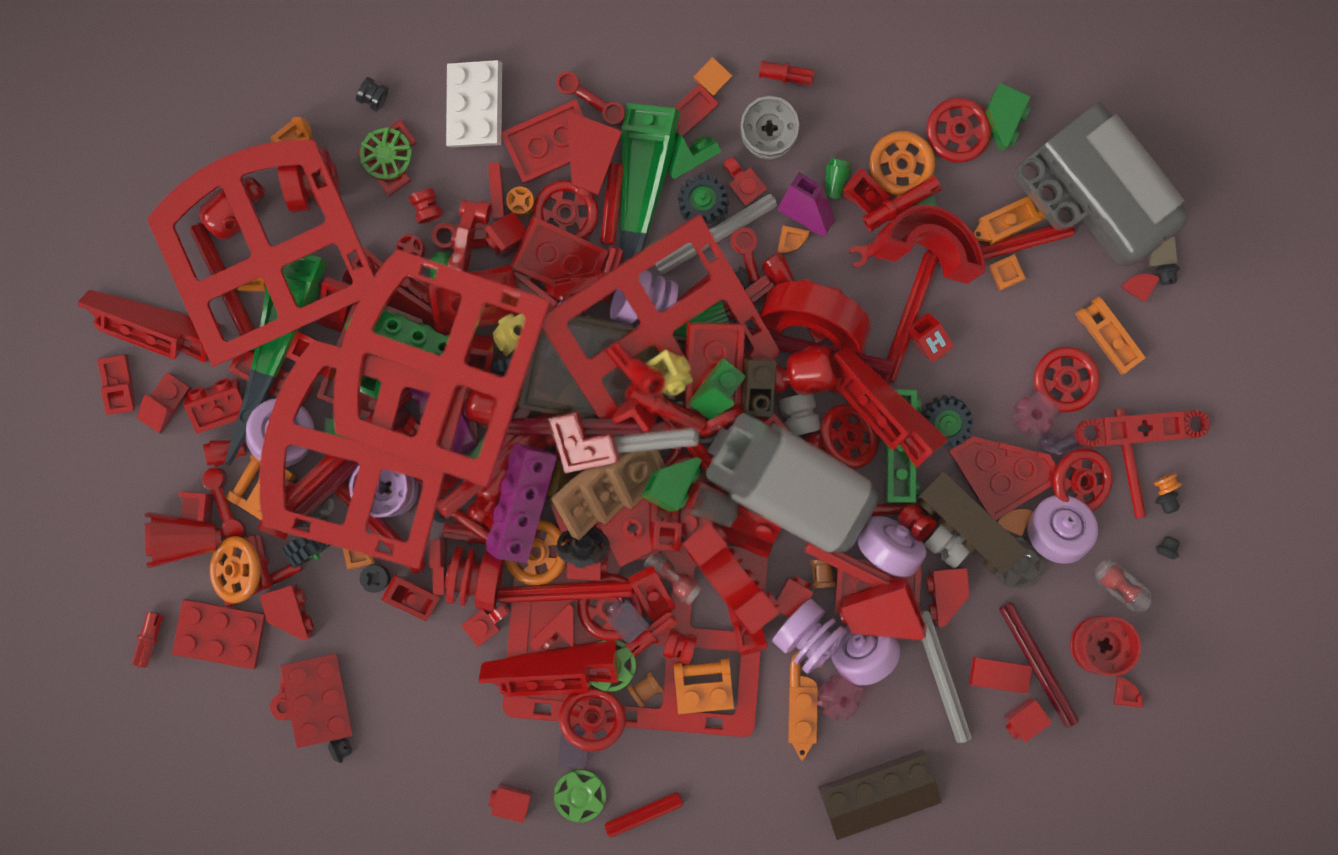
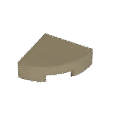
(1164, 254)

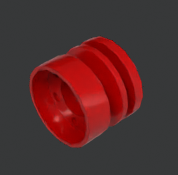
(297, 188)
(474, 579)
(1120, 642)

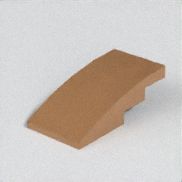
(604, 490)

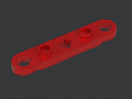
(1124, 428)

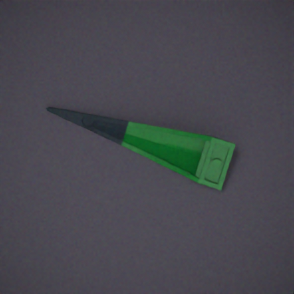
(646, 155)
(303, 280)

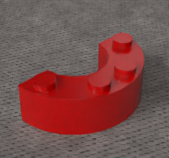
(939, 232)
(817, 308)
(729, 579)

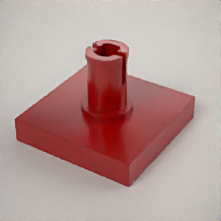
(629, 533)

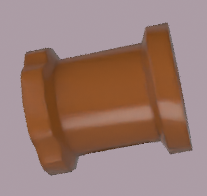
(821, 574)
(645, 689)

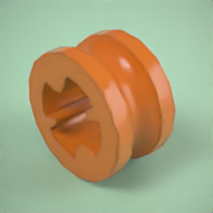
(1168, 483)

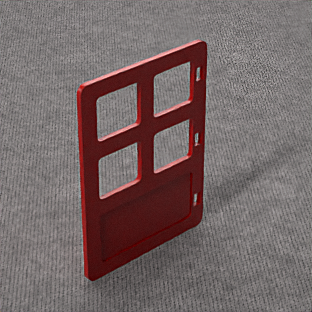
(531, 618)

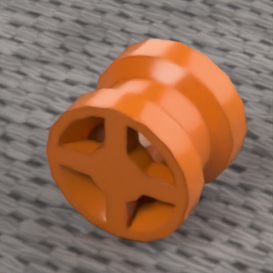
(517, 197)

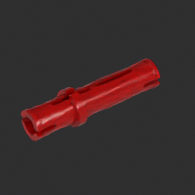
(908, 199)
(666, 408)

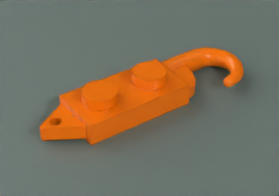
(1008, 220)
(802, 710)

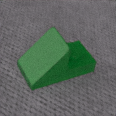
(687, 158)
(715, 392)

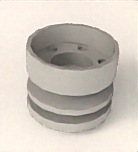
(781, 116)

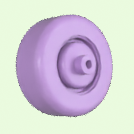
(257, 427)
(1062, 529)
(891, 546)
(866, 658)

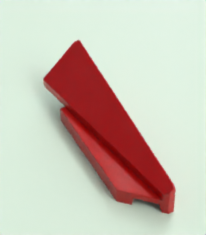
(410, 297)
(144, 325)
(886, 409)
(553, 671)

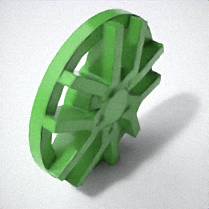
(385, 153)

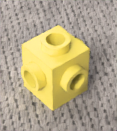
(504, 334)
(675, 371)

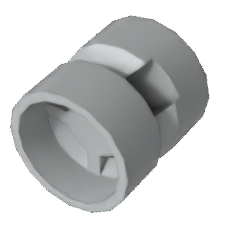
(800, 414)
(947, 545)

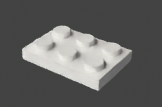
(474, 104)

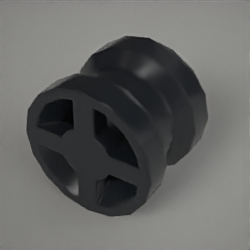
(372, 94)
(382, 578)

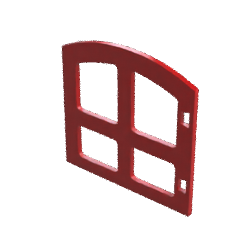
(265, 260)
(654, 327)
(447, 369)
(283, 432)

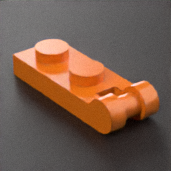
(1111, 336)

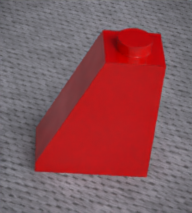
(591, 153)
(885, 612)

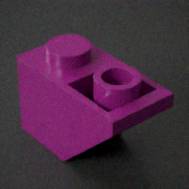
(808, 205)

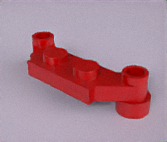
(463, 236)

